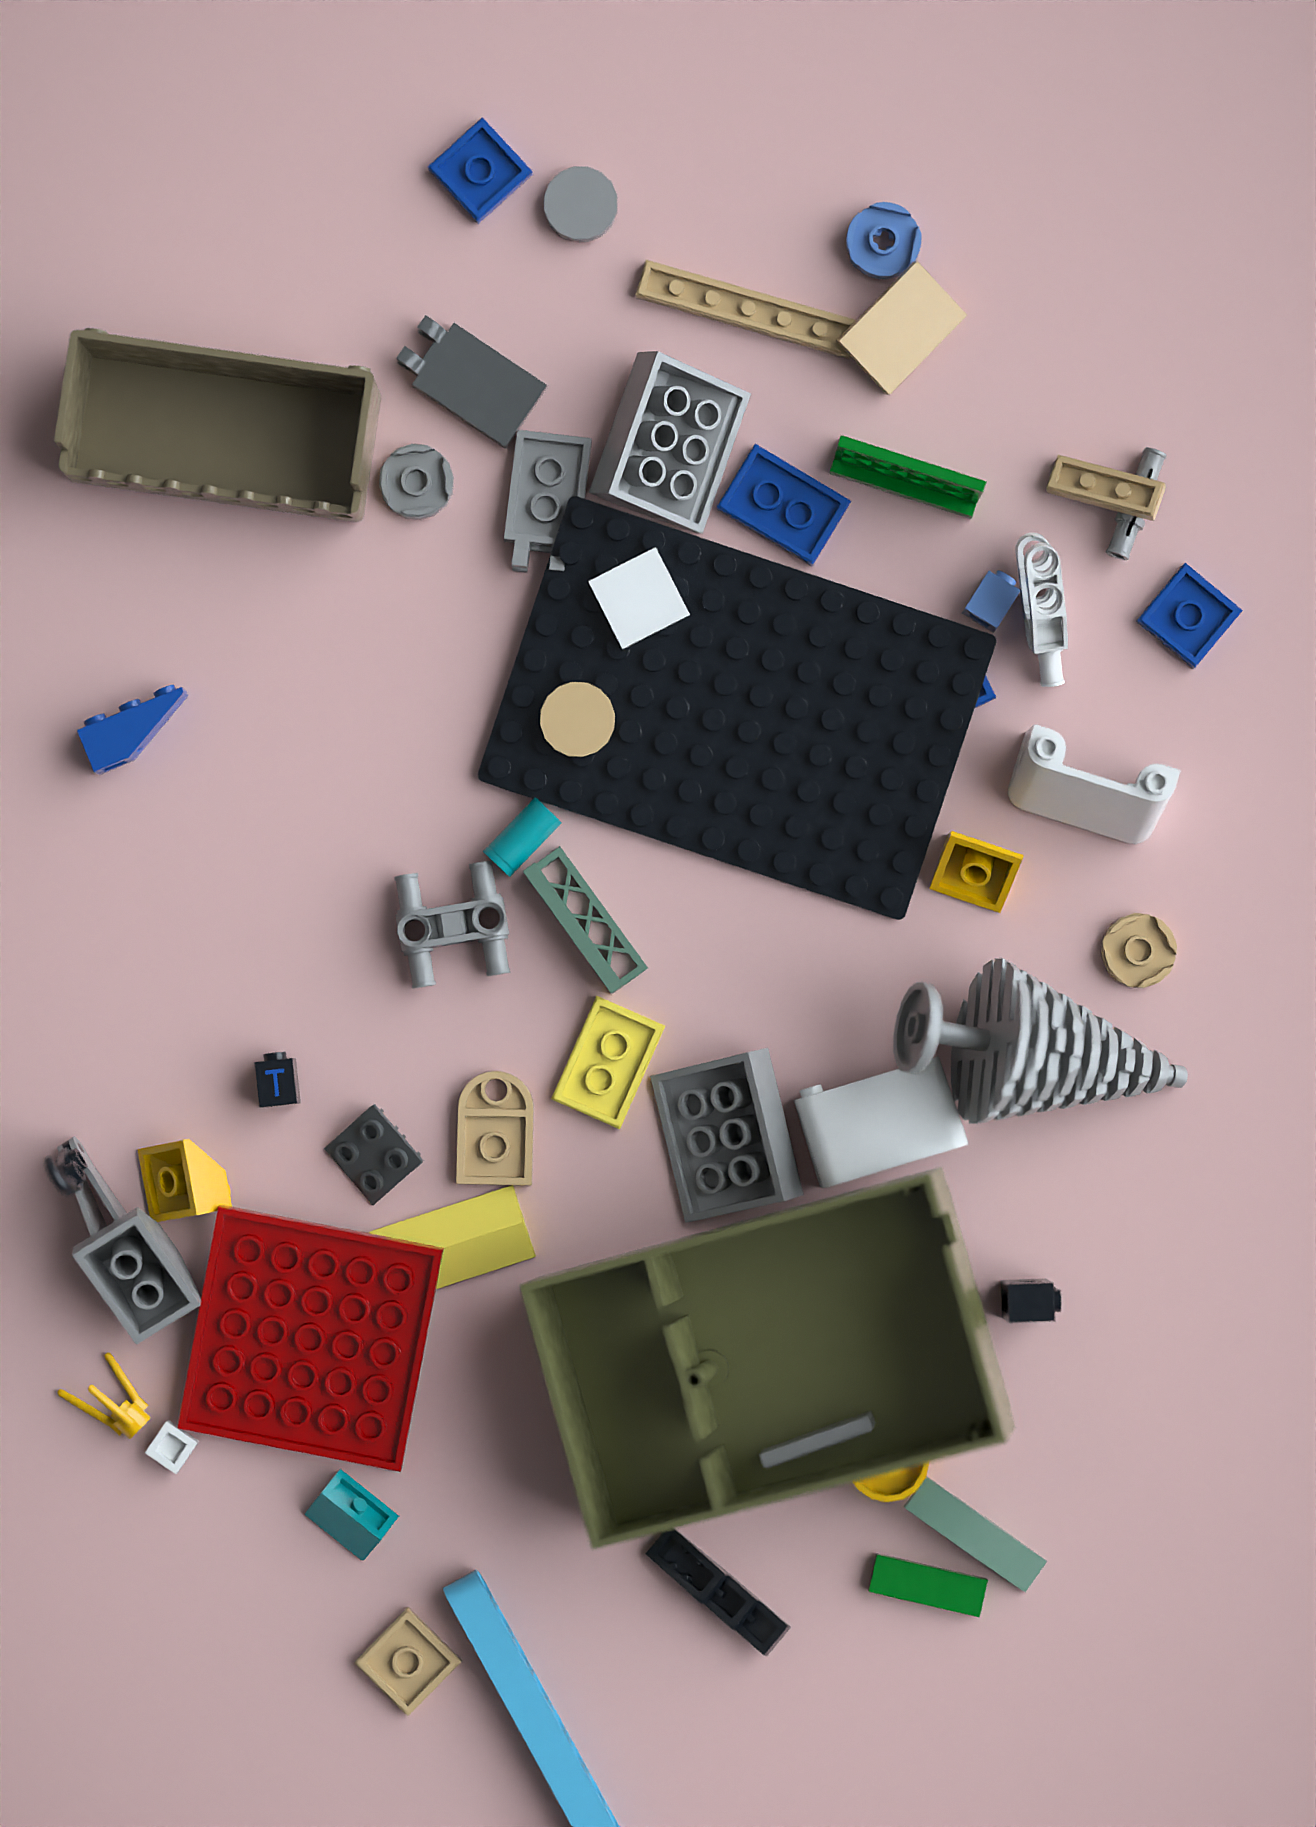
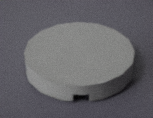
(580, 204)
(416, 481)

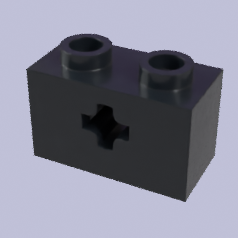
(1029, 1300)

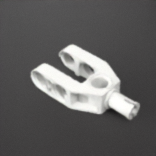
(1043, 615)

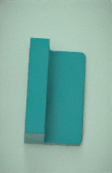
(351, 1515)

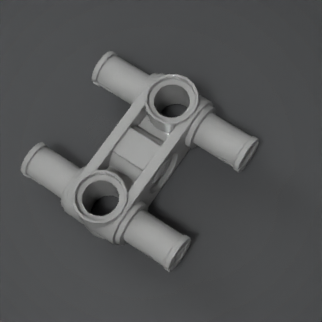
(452, 924)

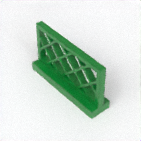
(907, 477)

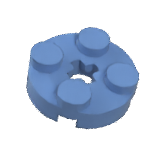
(871, 223)

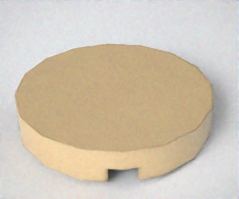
(577, 719)
(1138, 950)

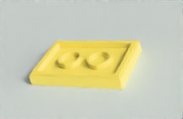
(608, 1062)

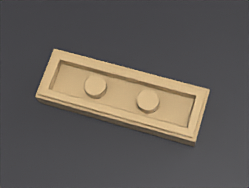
(1106, 487)

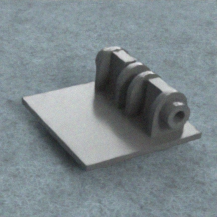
(374, 1154)

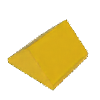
(975, 871)

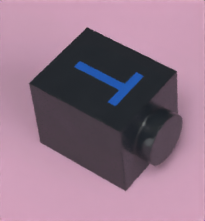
(277, 1080)

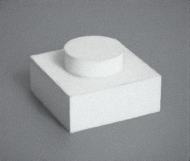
(172, 1447)

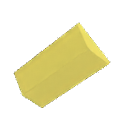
(475, 1235)

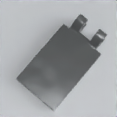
(473, 381)

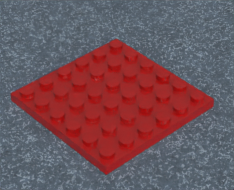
(310, 1337)

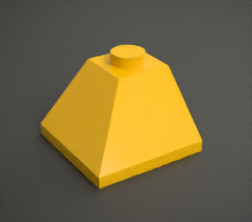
(182, 1181)

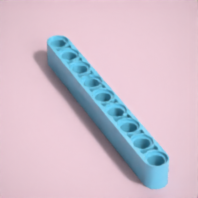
(528, 1702)

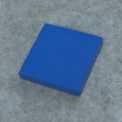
(480, 170)
(1189, 615)

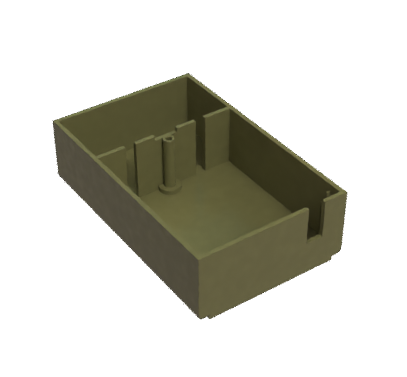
(759, 1331)

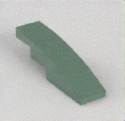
(975, 1534)

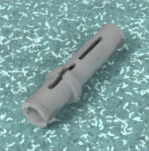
(1128, 525)

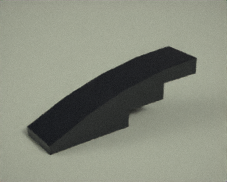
(718, 1590)

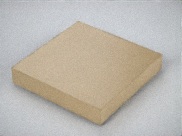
(408, 1661)

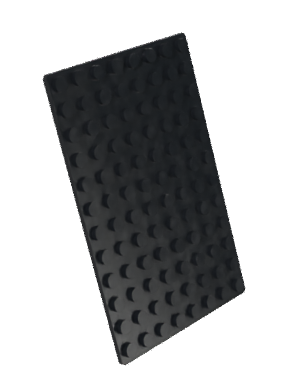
(760, 730)

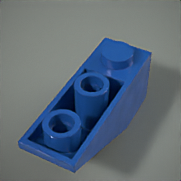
(123, 736)

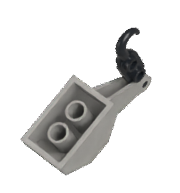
(129, 1259)

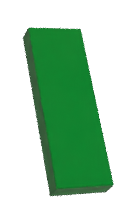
(927, 1585)

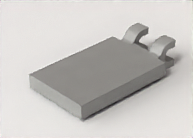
(543, 479)

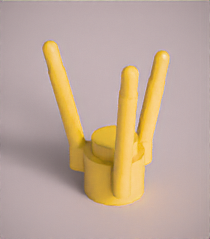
(127, 1417)

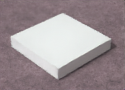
(639, 598)

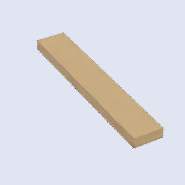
(743, 308)

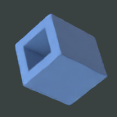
(992, 600)

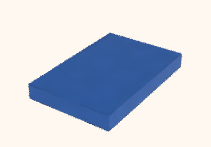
(783, 504)

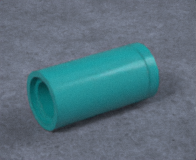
(522, 837)

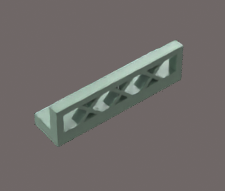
(574, 929)

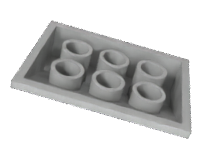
(670, 441)
(727, 1135)

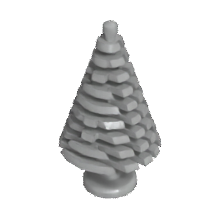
(1025, 1048)

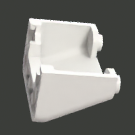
(1083, 799)
(879, 1123)

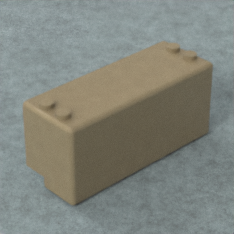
(217, 425)

